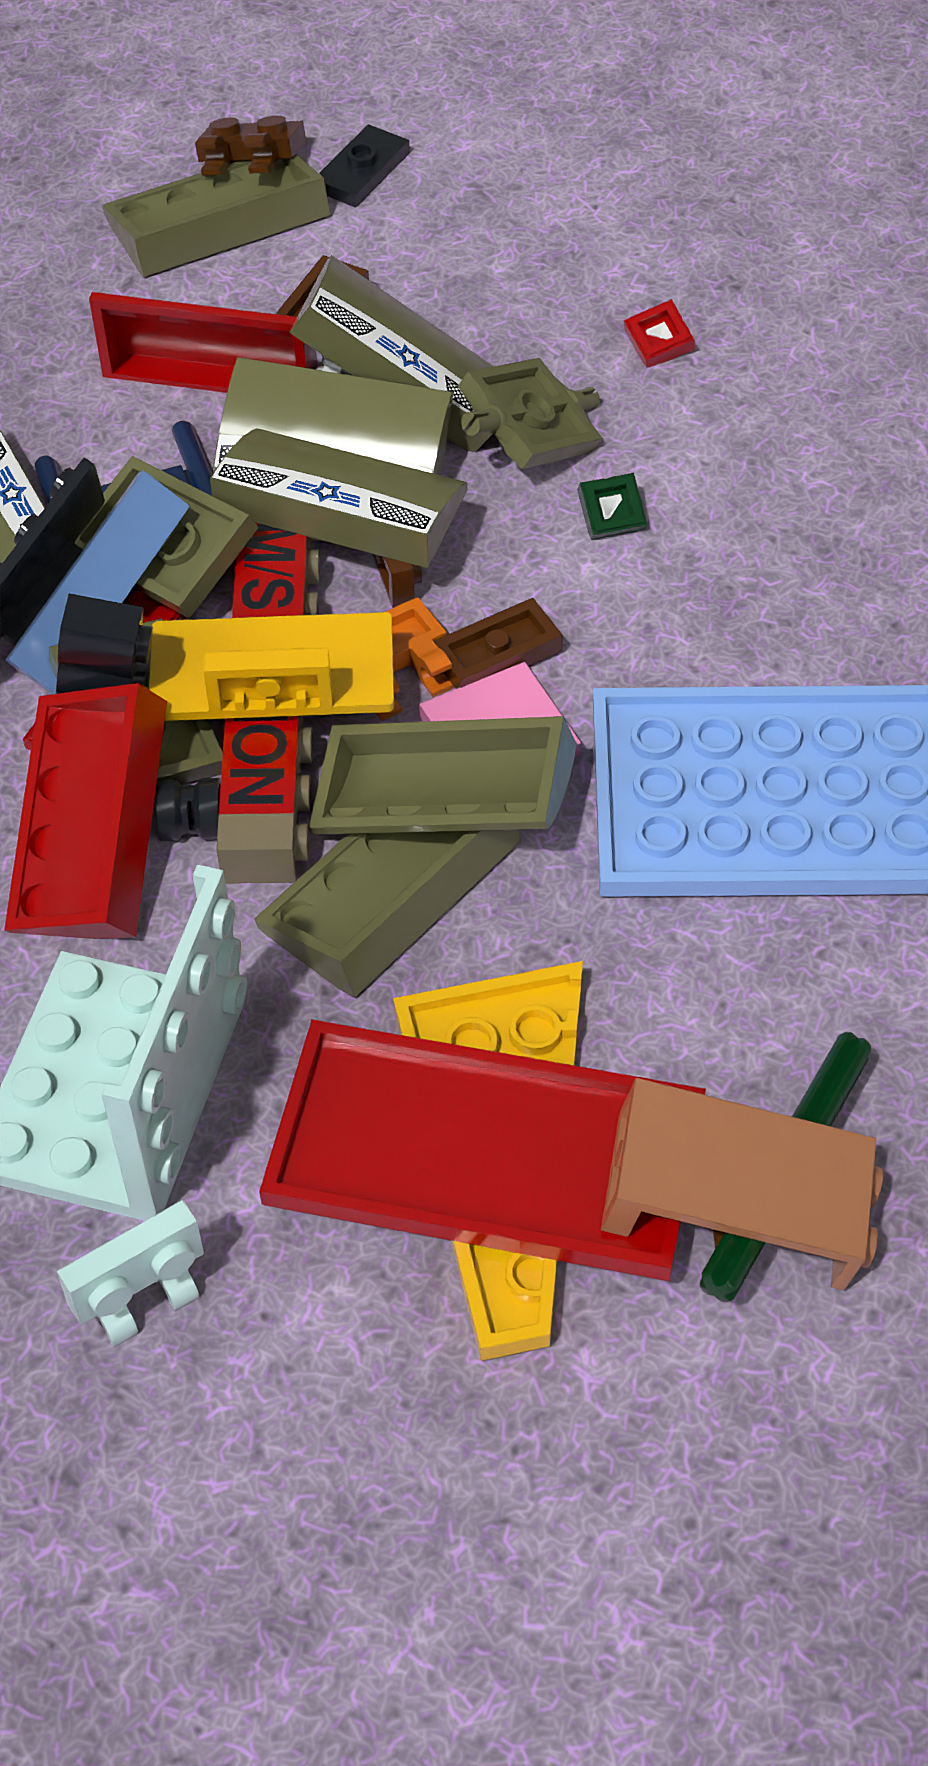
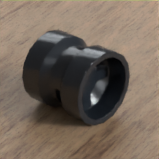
(174, 809)

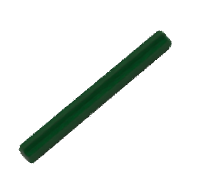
(821, 1105)

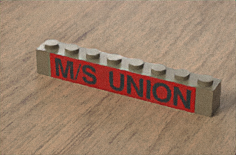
(264, 755)

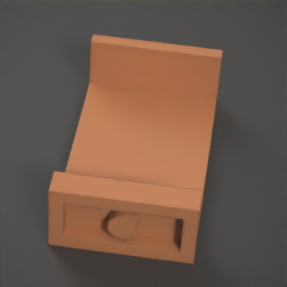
(744, 1175)

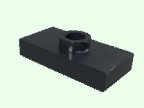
(363, 165)

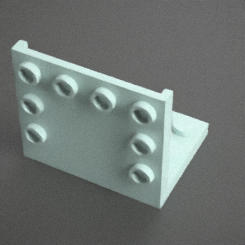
(122, 1067)

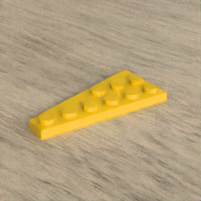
(521, 1016)

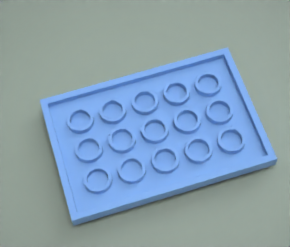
(762, 790)

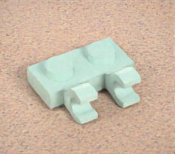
(146, 1254)

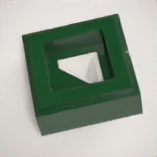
(612, 506)

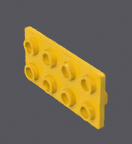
(273, 666)

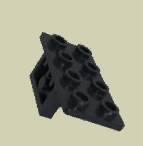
(47, 548)

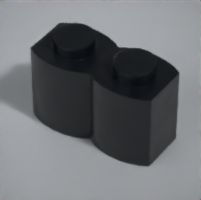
(102, 645)

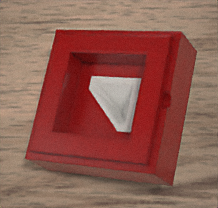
(659, 334)

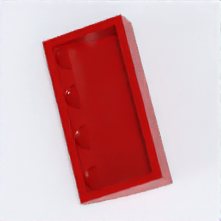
(188, 342)
(87, 813)

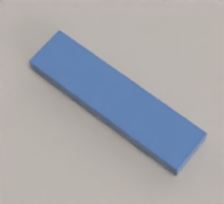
(104, 568)

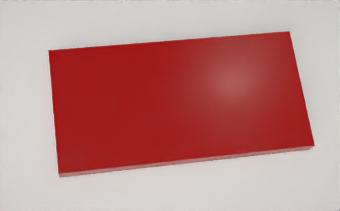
(460, 1148)

